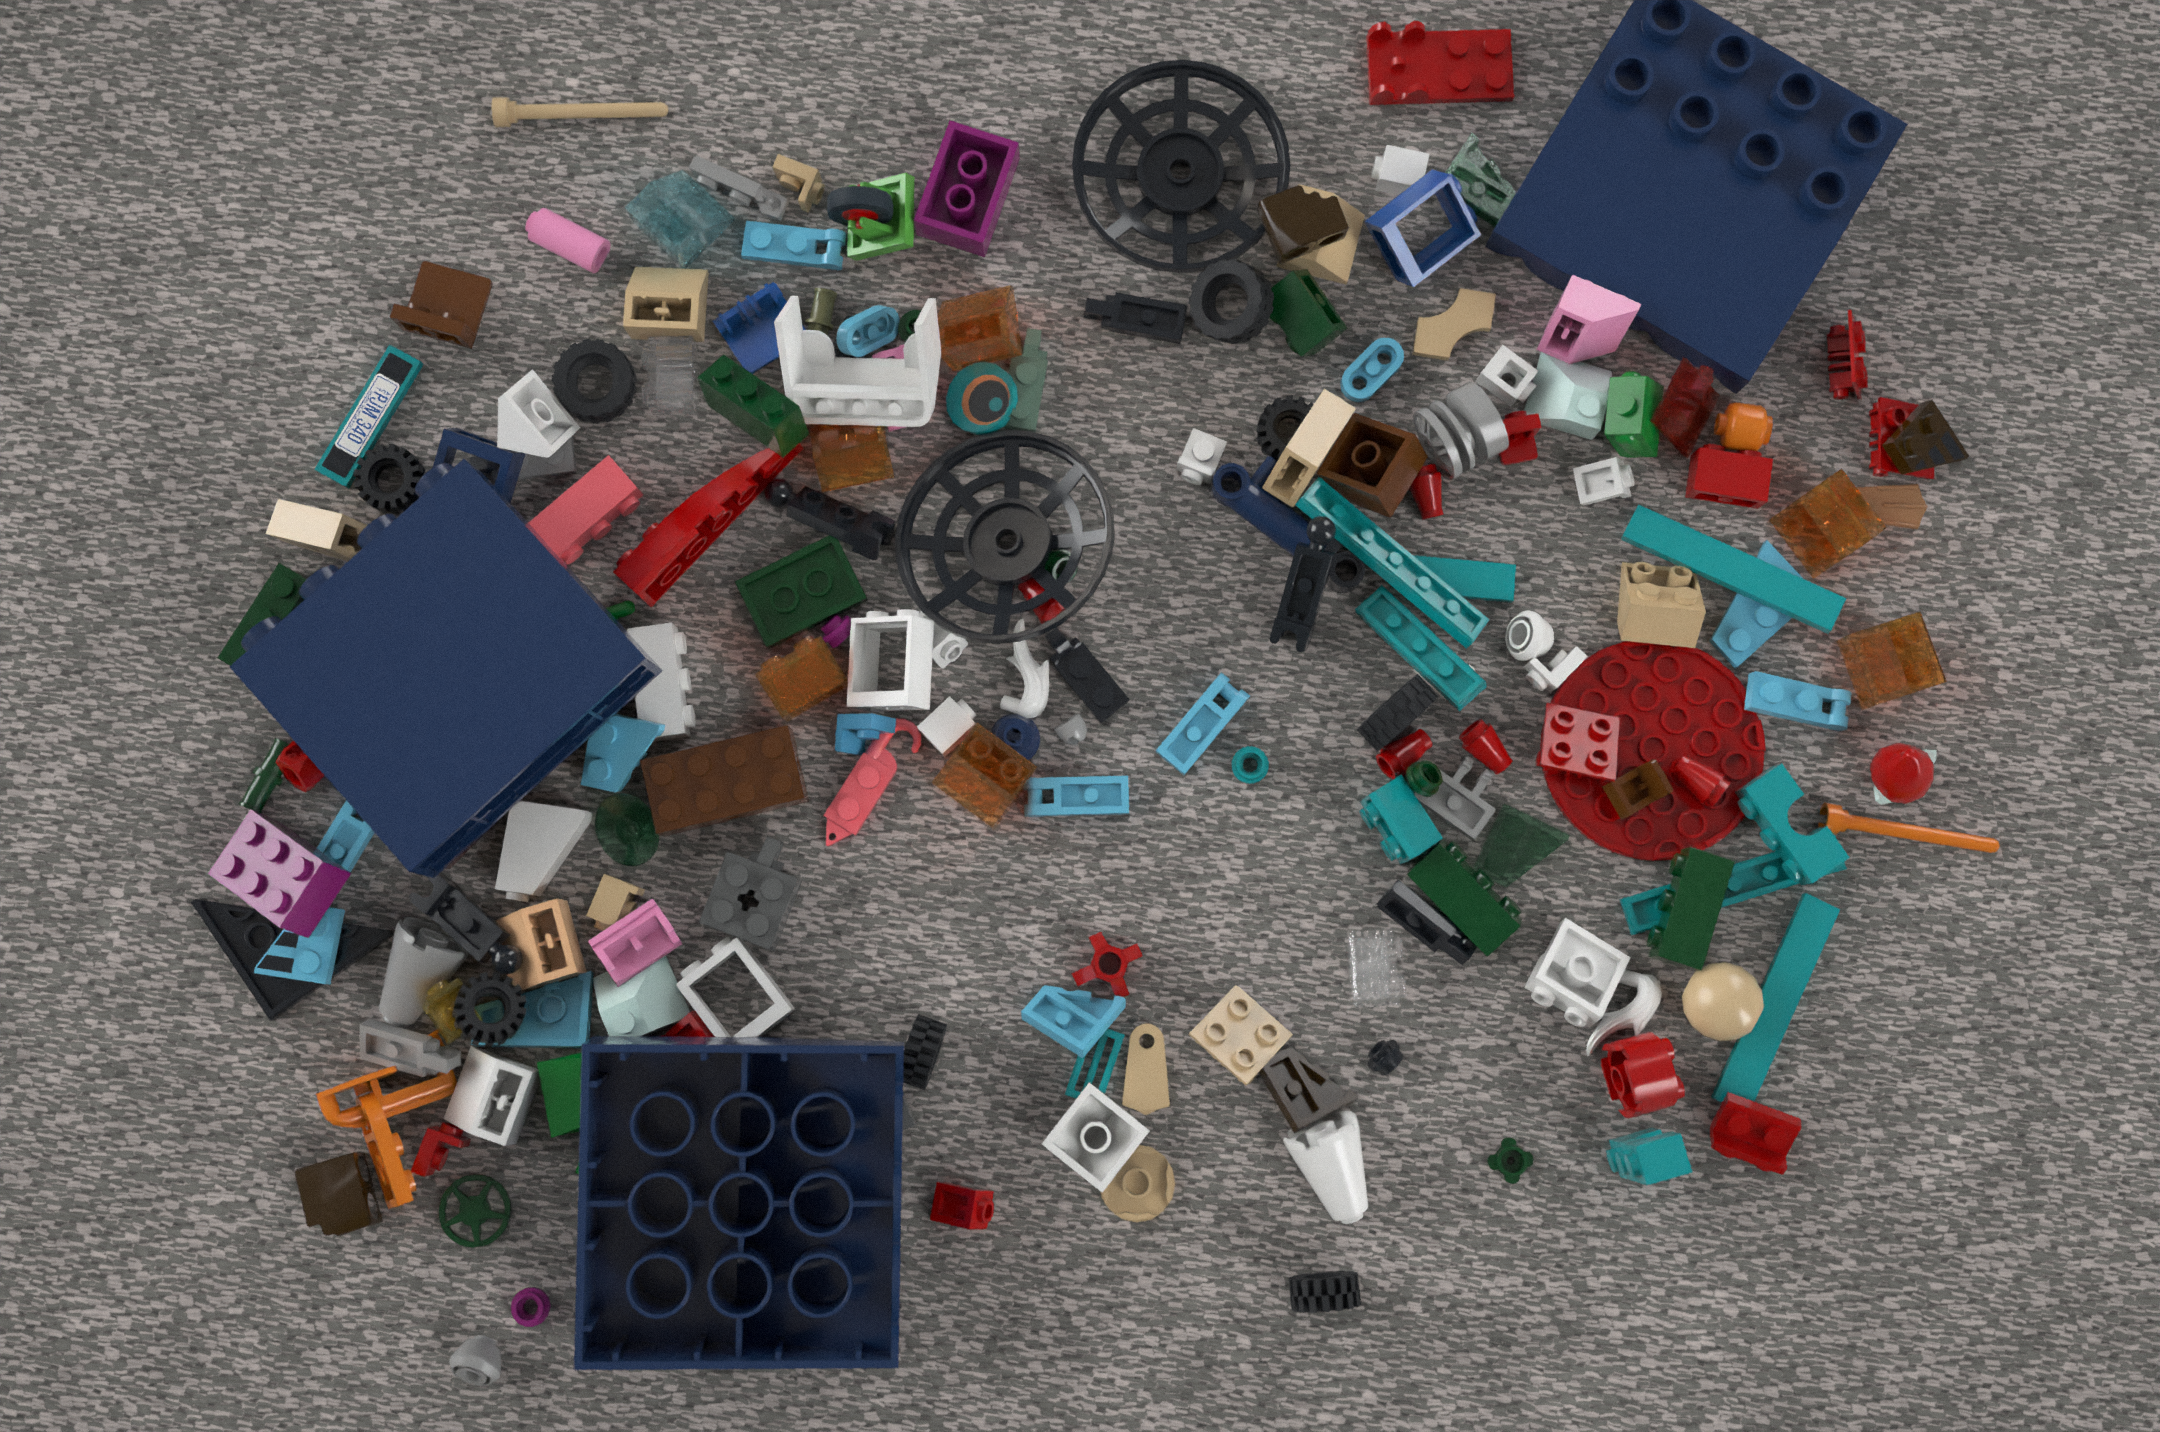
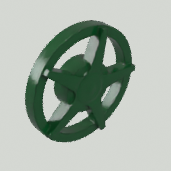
(475, 1210)

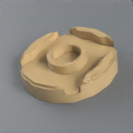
(1142, 1171)

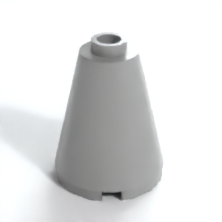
(415, 964)

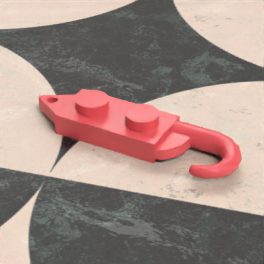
(865, 785)

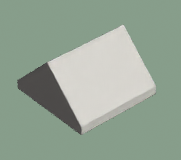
(532, 419)
(1095, 1137)

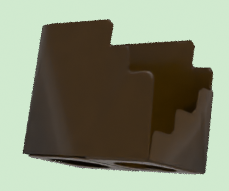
(1301, 222)
(334, 1195)

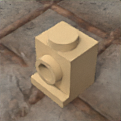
(612, 901)

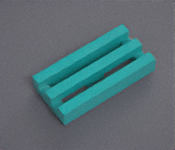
(1094, 1064)

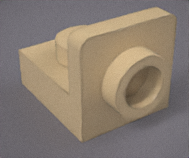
(797, 175)

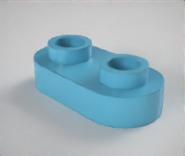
(861, 334)
(1371, 370)

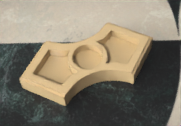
(1468, 314)

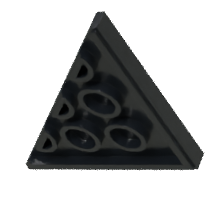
(248, 935)

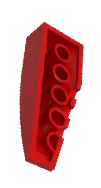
(696, 524)

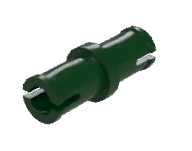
(265, 779)

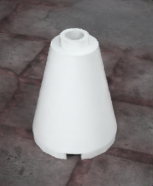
(1333, 1164)

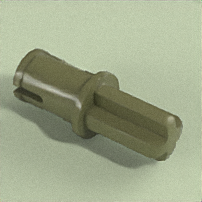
(822, 311)

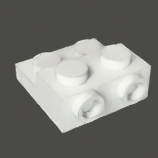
(1577, 974)

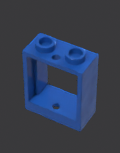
(1393, 247)

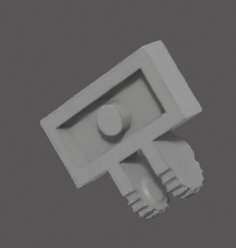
(1457, 804)

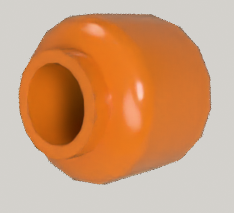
(1743, 427)

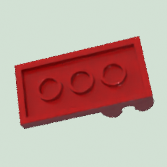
(1438, 65)

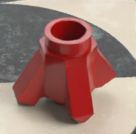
(1108, 964)

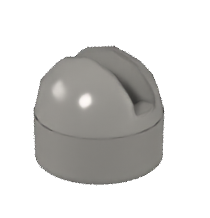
(1073, 730)

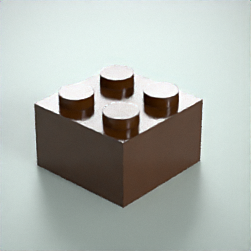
(1373, 464)

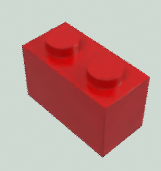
(1729, 476)

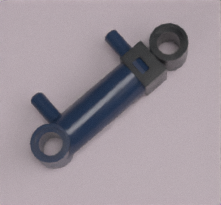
(1277, 519)

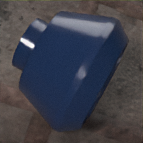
(1026, 741)

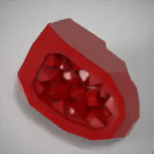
(298, 768)

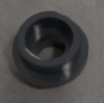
(1384, 1057)

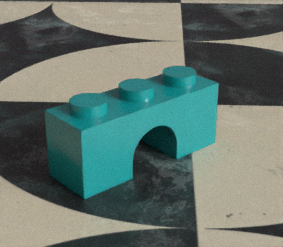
(1768, 802)
(1649, 1156)

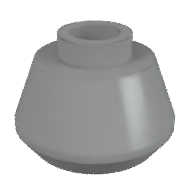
(477, 1361)

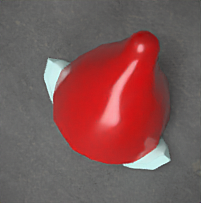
(1902, 773)

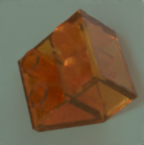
(979, 328)
(850, 455)
(1828, 523)
(1891, 660)
(802, 677)
(984, 776)

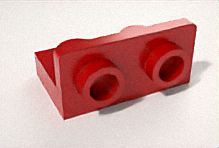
(1754, 1133)

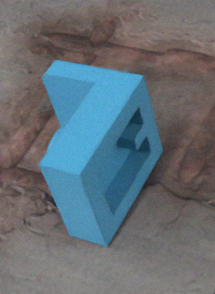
(855, 729)

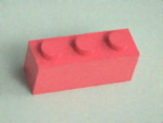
(587, 510)

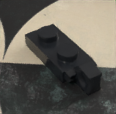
(1139, 316)
(1086, 676)
(1425, 922)

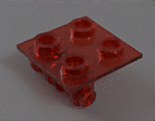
(1686, 406)

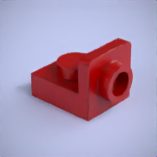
(432, 1153)
(962, 1206)

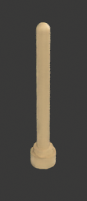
(507, 112)

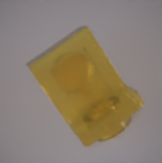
(439, 1008)

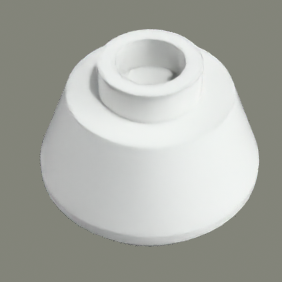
(1529, 636)

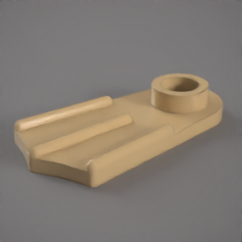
(1146, 1072)

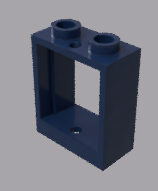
(509, 460)

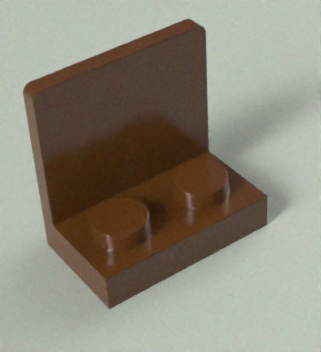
(444, 305)

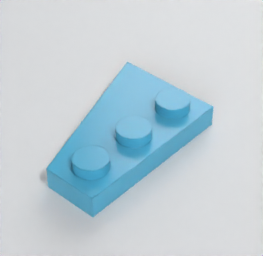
(1747, 622)

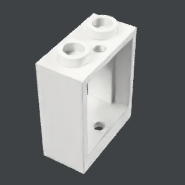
(864, 662)
(722, 952)

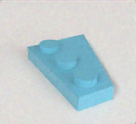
(554, 1015)

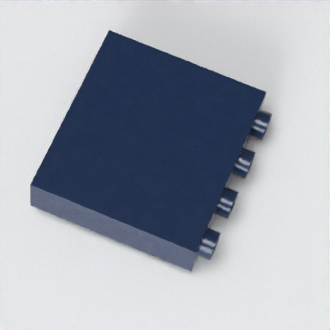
(443, 667)

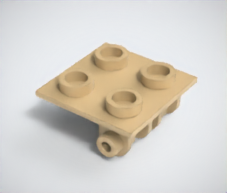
(1240, 1035)

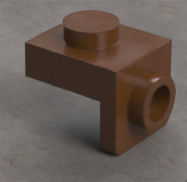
(1638, 788)

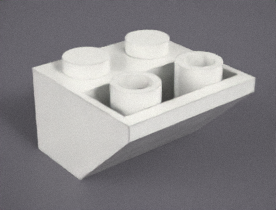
(492, 1096)

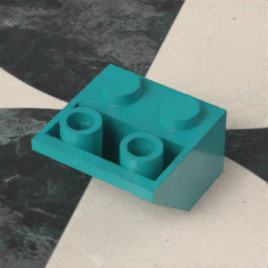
(1399, 820)

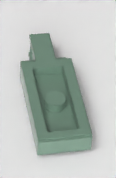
(1029, 376)

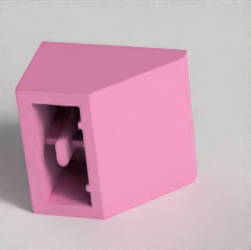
(1587, 322)

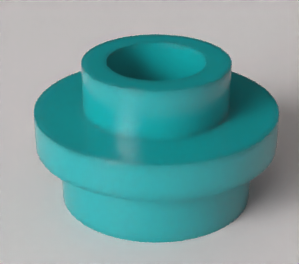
(1255, 754)

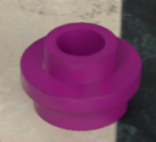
(836, 630)
(518, 1307)

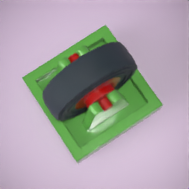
(876, 215)

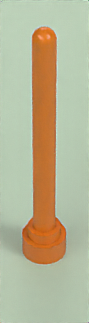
(1840, 820)

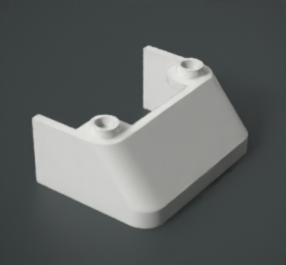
(859, 389)

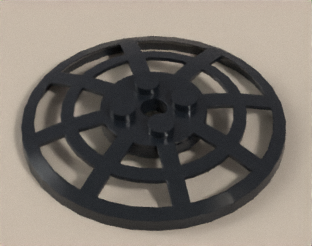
(1176, 147)
(996, 520)

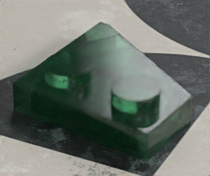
(1516, 845)

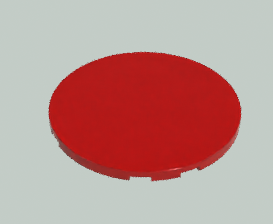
(1668, 707)

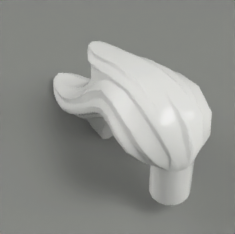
(1035, 681)
(1633, 1015)

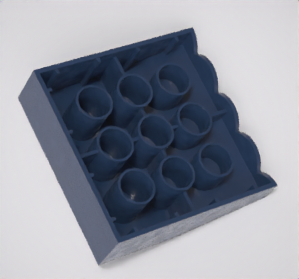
(1698, 183)
(739, 1203)

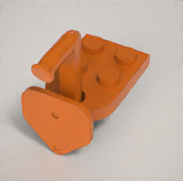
(372, 1115)

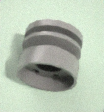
(1461, 430)

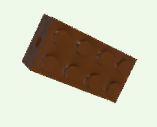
(724, 781)

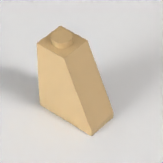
(1308, 447)
(316, 529)

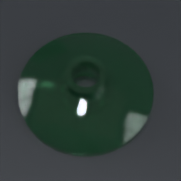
(615, 829)

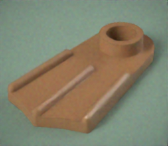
(1896, 504)

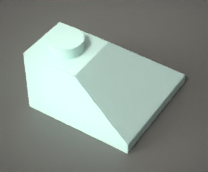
(1569, 396)
(642, 1003)

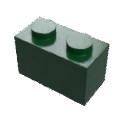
(1304, 313)

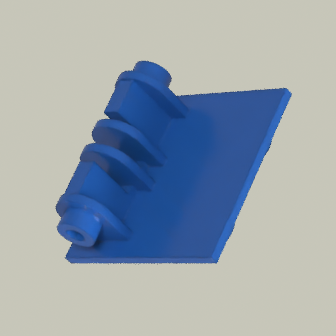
(751, 327)

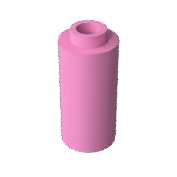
(567, 239)

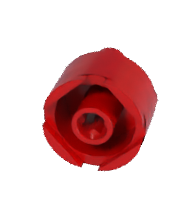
(1641, 1074)

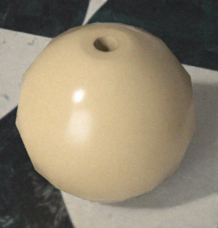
(1722, 1001)

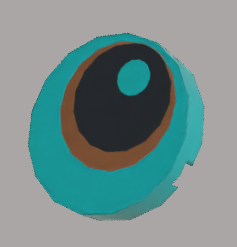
(981, 398)

